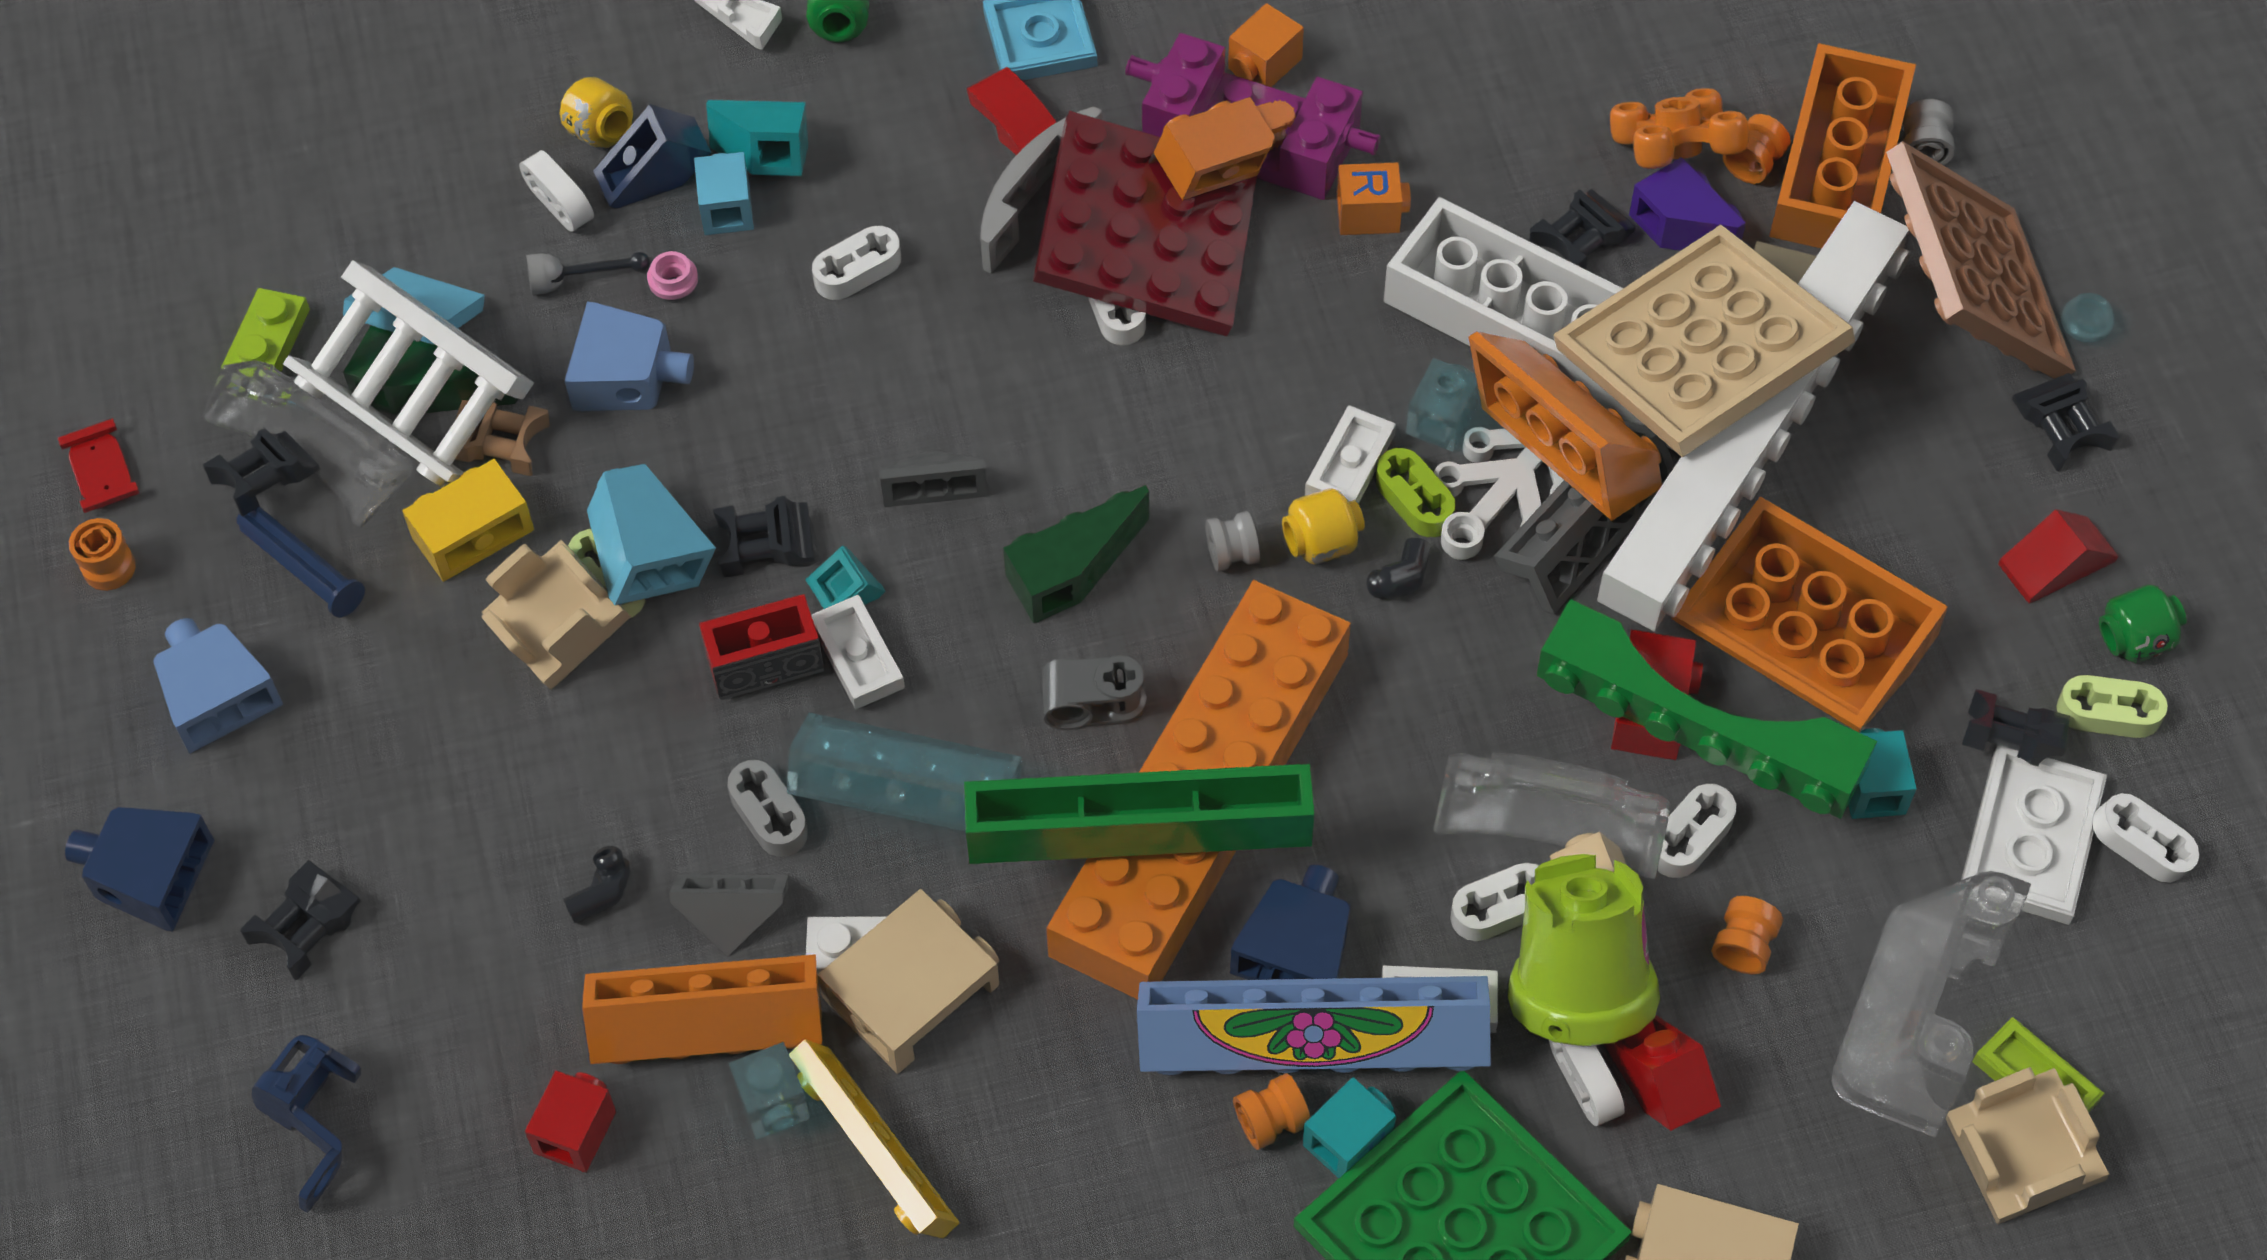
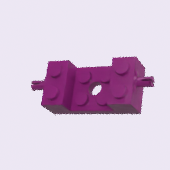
(1324, 127)

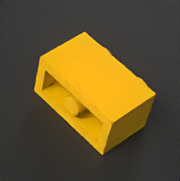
(468, 519)

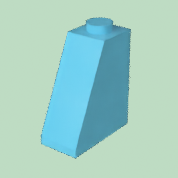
(644, 537)

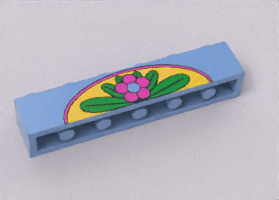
(1314, 1024)

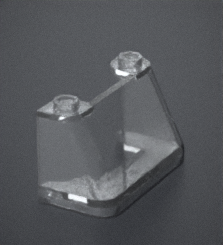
(1896, 1050)

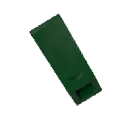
(409, 374)
(1068, 559)

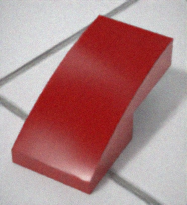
(1011, 108)

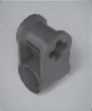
(1090, 692)

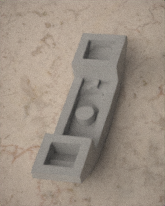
(1016, 188)

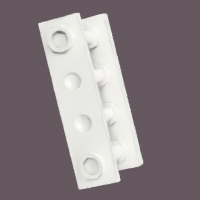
(452, 353)

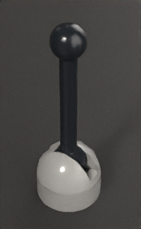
(548, 273)

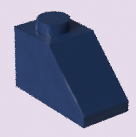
(651, 157)

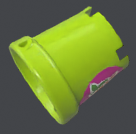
(1584, 955)

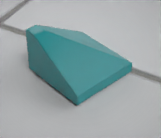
(843, 578)

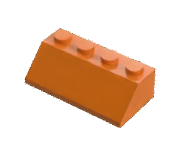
(1564, 424)

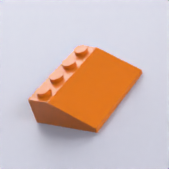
(1812, 615)

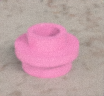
(671, 265)

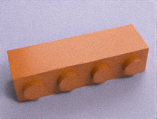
(701, 1009)

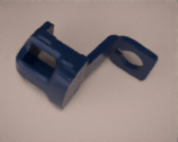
(288, 1094)

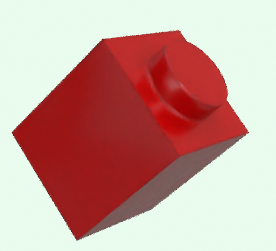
(571, 1120)

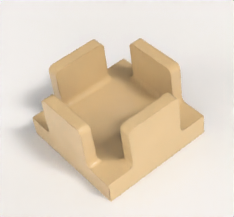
(550, 610)
(2027, 1142)

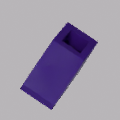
(1681, 207)

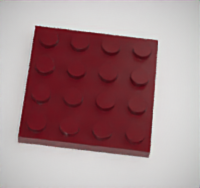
(1130, 238)

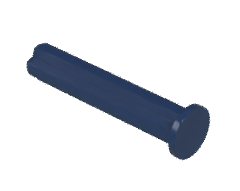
(305, 564)

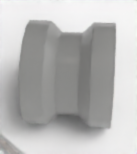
(1232, 541)

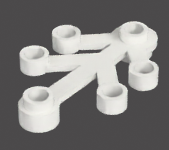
(1511, 478)

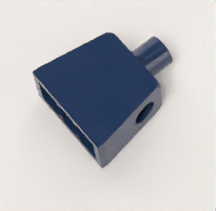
(143, 861)
(1294, 931)

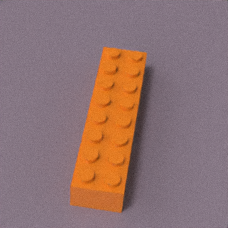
(1241, 710)

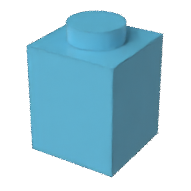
(723, 193)

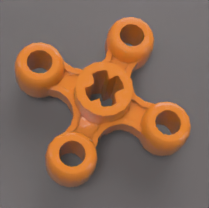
(1679, 128)

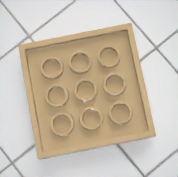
(1703, 339)

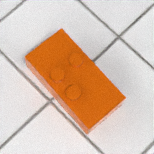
(1841, 142)

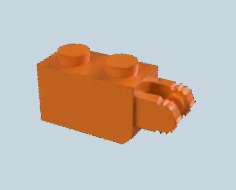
(1221, 144)

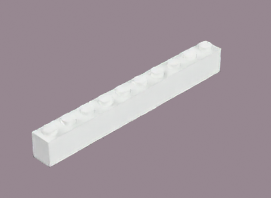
(1709, 482)

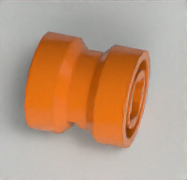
(1766, 144)
(102, 554)
(1747, 935)
(1271, 1110)

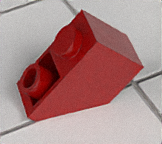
(1666, 1073)

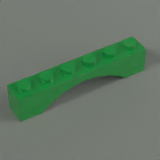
(1804, 758)

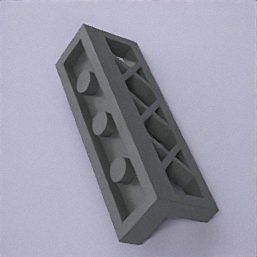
(1558, 532)

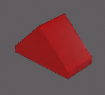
(2056, 554)

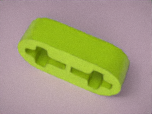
(1408, 497)

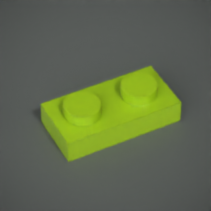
(268, 328)

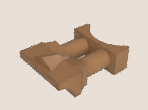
(483, 443)

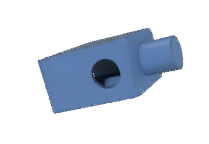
(622, 361)
(211, 683)

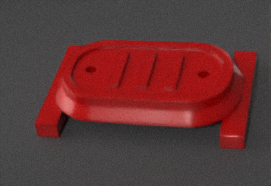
(98, 465)

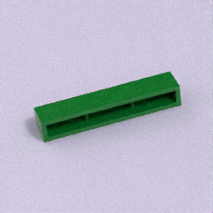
(1139, 813)

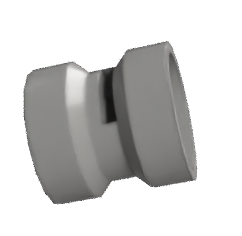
(1929, 129)

